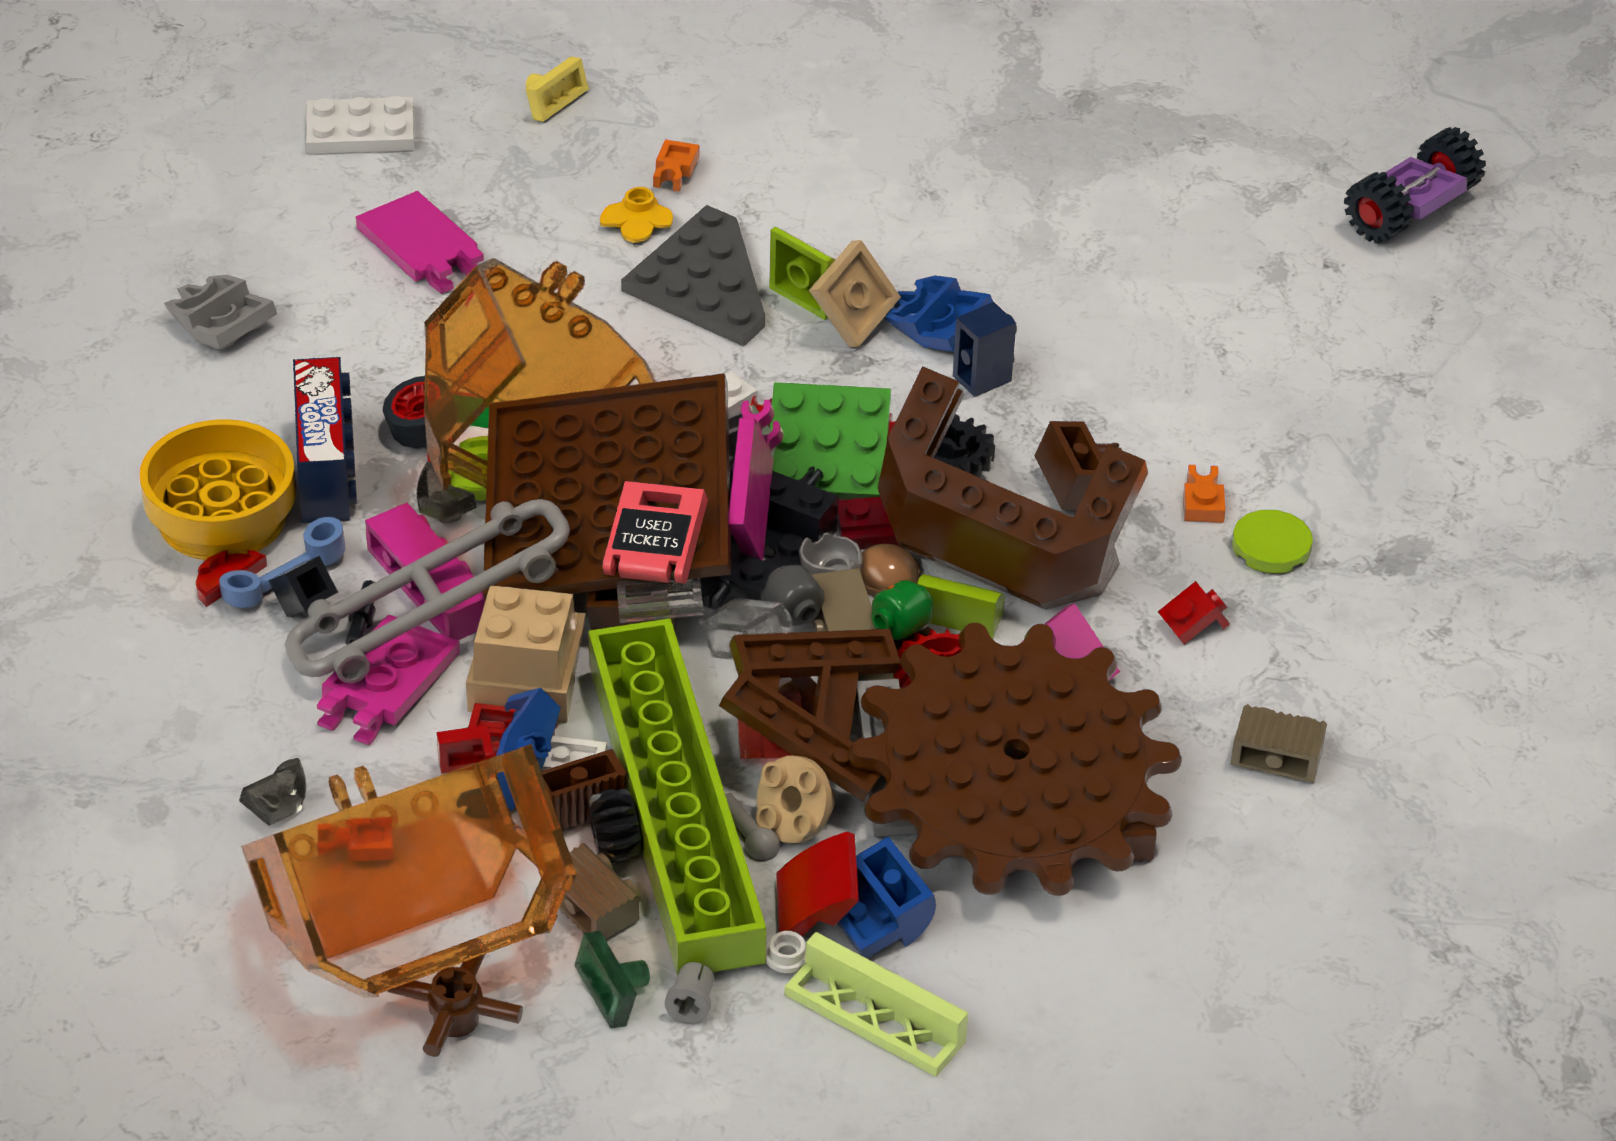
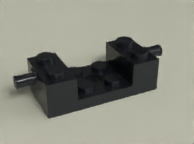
(794, 513)

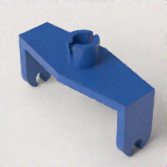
(532, 724)

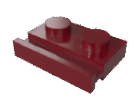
(865, 522)

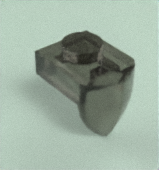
(439, 504)
(278, 793)

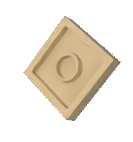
(855, 293)

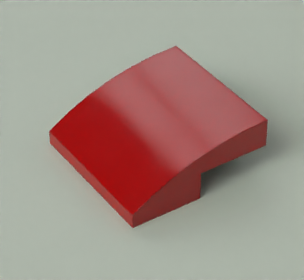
(818, 884)

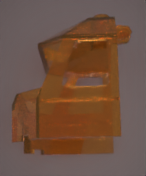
(512, 341)
(409, 863)

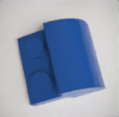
(891, 901)

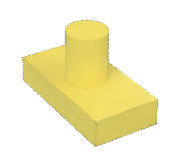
(556, 88)

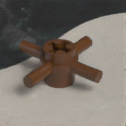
(456, 1003)

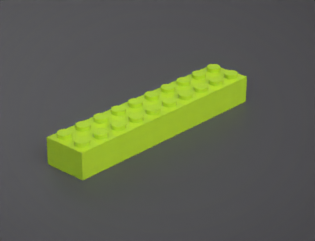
(678, 798)

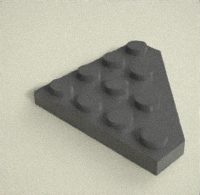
(703, 277)

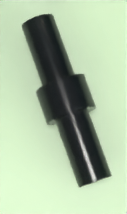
(360, 619)

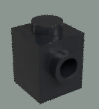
(302, 586)

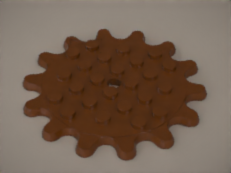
(1003, 813)

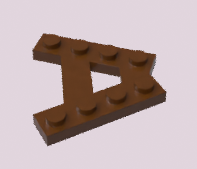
(837, 662)

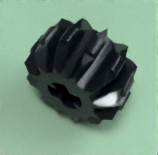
(615, 825)

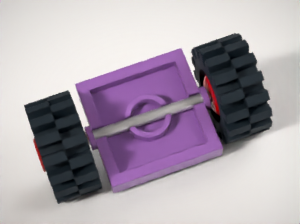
(1415, 188)

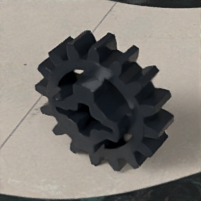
(967, 447)

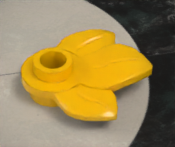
(637, 215)

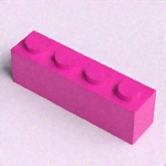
(403, 537)

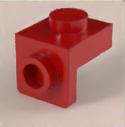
(1193, 612)
(464, 747)

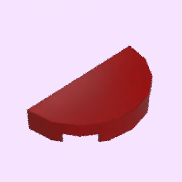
(216, 565)

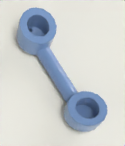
(321, 538)

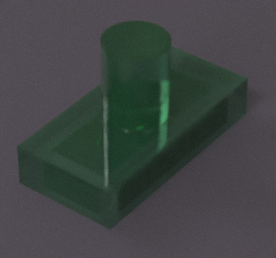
(608, 980)

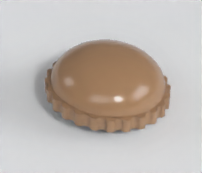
(886, 566)

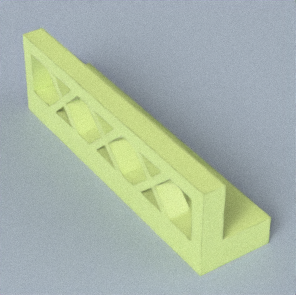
(886, 999)

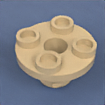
(794, 798)

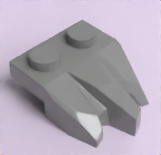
(220, 310)

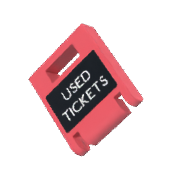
(655, 537)

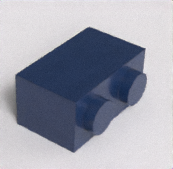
(984, 349)

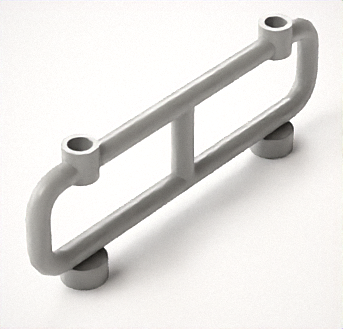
(351, 661)

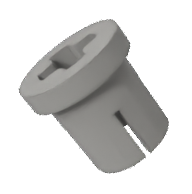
(698, 1003)

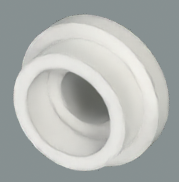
(786, 952)

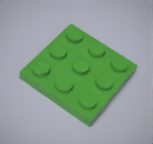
(833, 430)

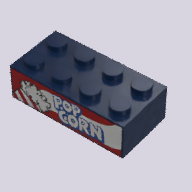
(324, 439)

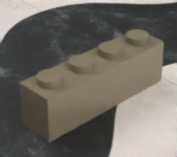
(846, 609)

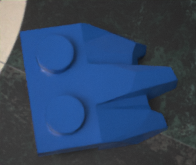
(932, 309)

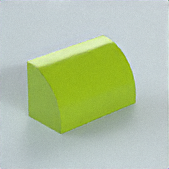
(961, 604)

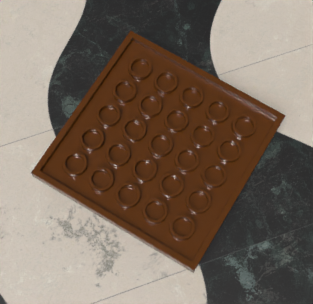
(581, 453)

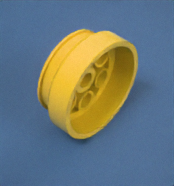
(218, 487)

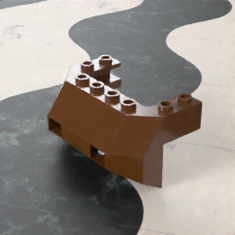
(991, 529)

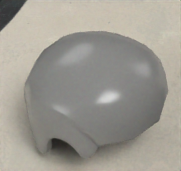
(830, 554)

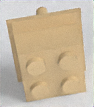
(525, 644)

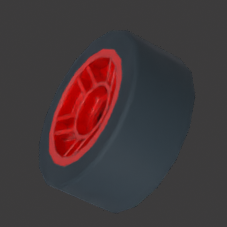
(405, 412)

